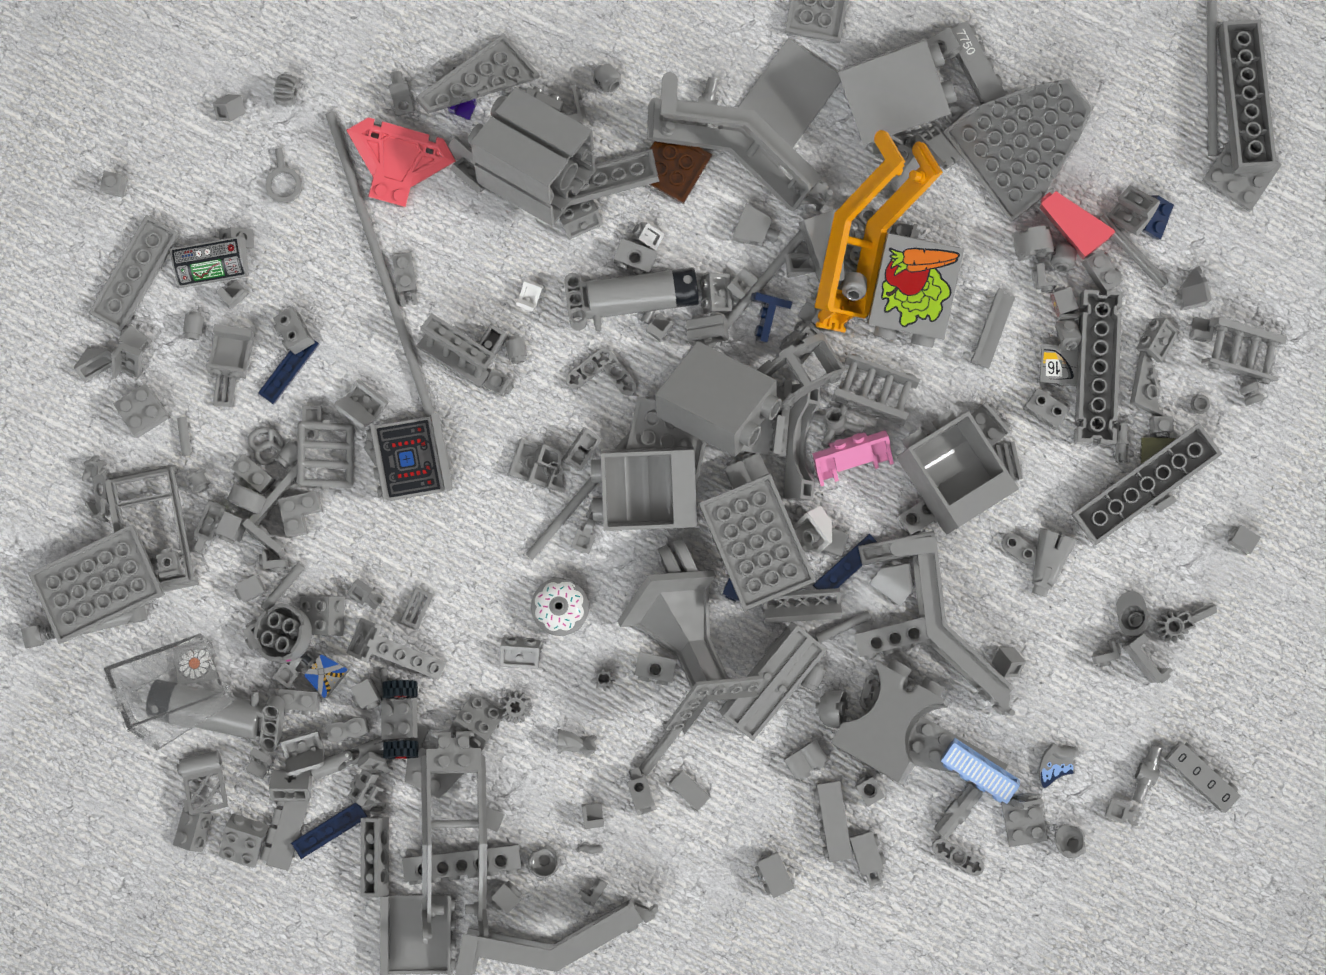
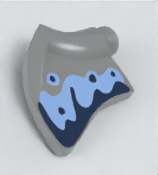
(1056, 763)

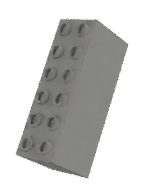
(783, 670)

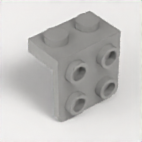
(361, 405)
(770, 438)
(325, 614)
(480, 717)
(303, 752)
(242, 840)

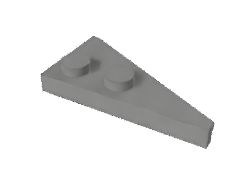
(1145, 387)

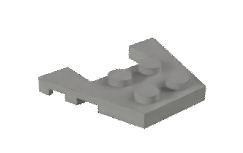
(439, 782)

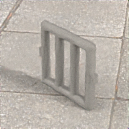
(302, 463)

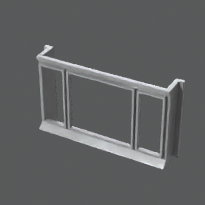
(117, 519)

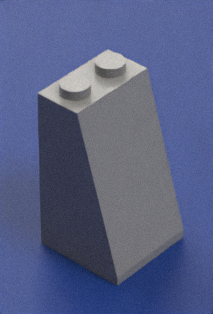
(816, 236)

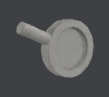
(283, 183)

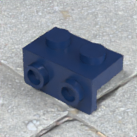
(1158, 222)

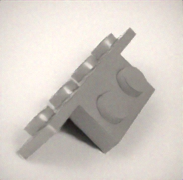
(463, 167)

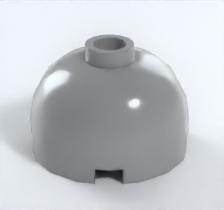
(832, 708)

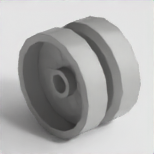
(680, 561)

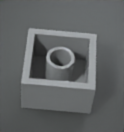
(141, 410)

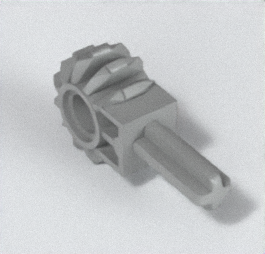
(1183, 621)

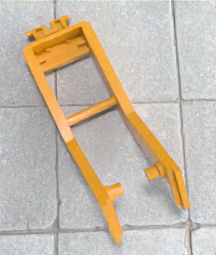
(834, 305)

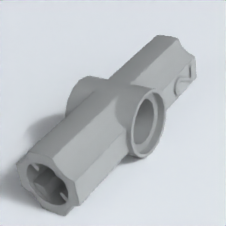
(958, 811)

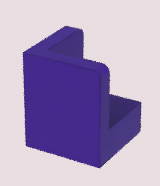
(464, 109)

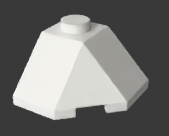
(814, 530)

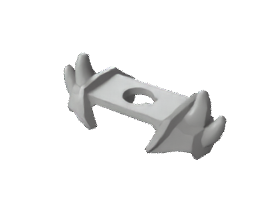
(96, 471)

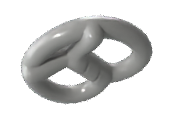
(265, 445)

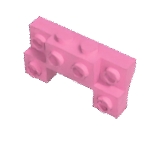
(851, 453)

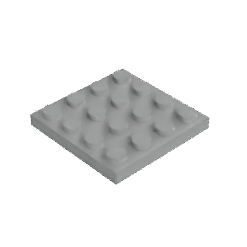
(653, 432)

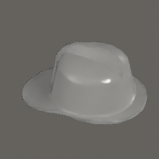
(1132, 613)

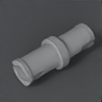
(1122, 442)

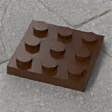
(678, 168)

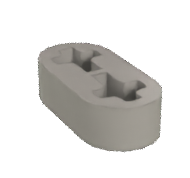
(866, 690)

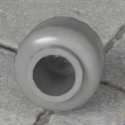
(607, 78)
(1063, 257)
(854, 286)

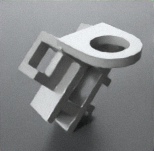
(360, 787)

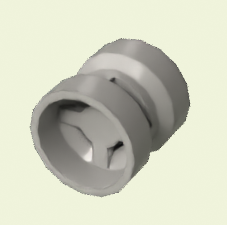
(1254, 397)

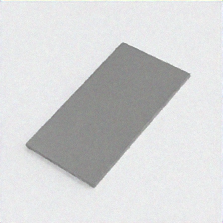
(790, 93)

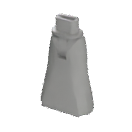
(1050, 558)

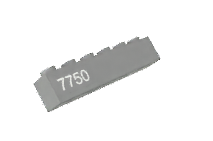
(976, 65)

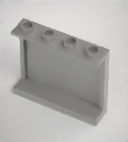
(402, 940)

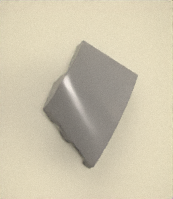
(538, 465)

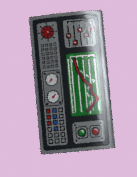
(210, 261)

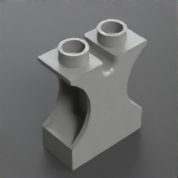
(885, 731)

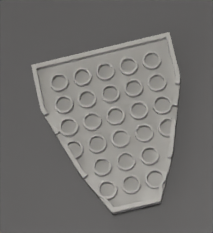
(1021, 141)

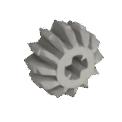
(286, 90)
(522, 705)

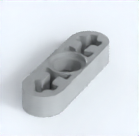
(973, 859)

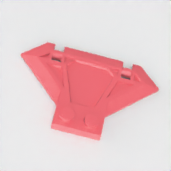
(397, 158)

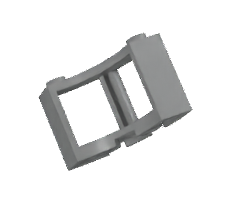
(824, 353)

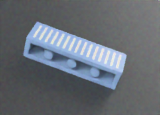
(980, 771)

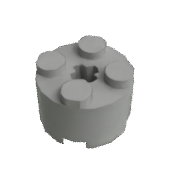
(1033, 242)

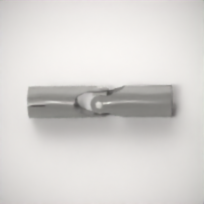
(342, 760)

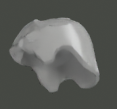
(1070, 841)
(544, 862)

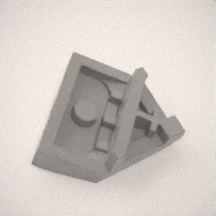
(894, 582)

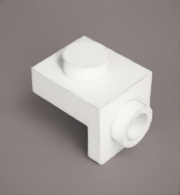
(529, 296)

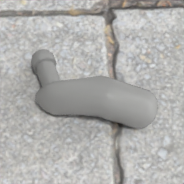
(589, 849)

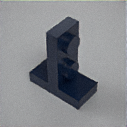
(767, 313)

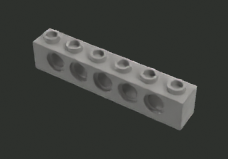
(510, 852)

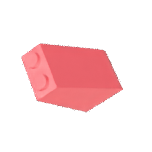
(1075, 224)

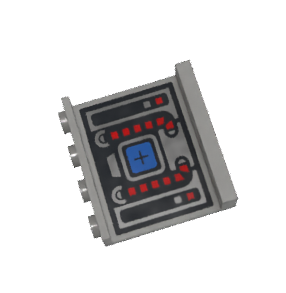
(409, 458)

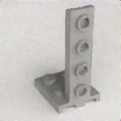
(253, 525)
(368, 642)
(1024, 820)

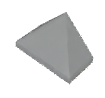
(798, 264)
(93, 362)

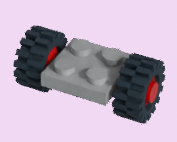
(399, 719)

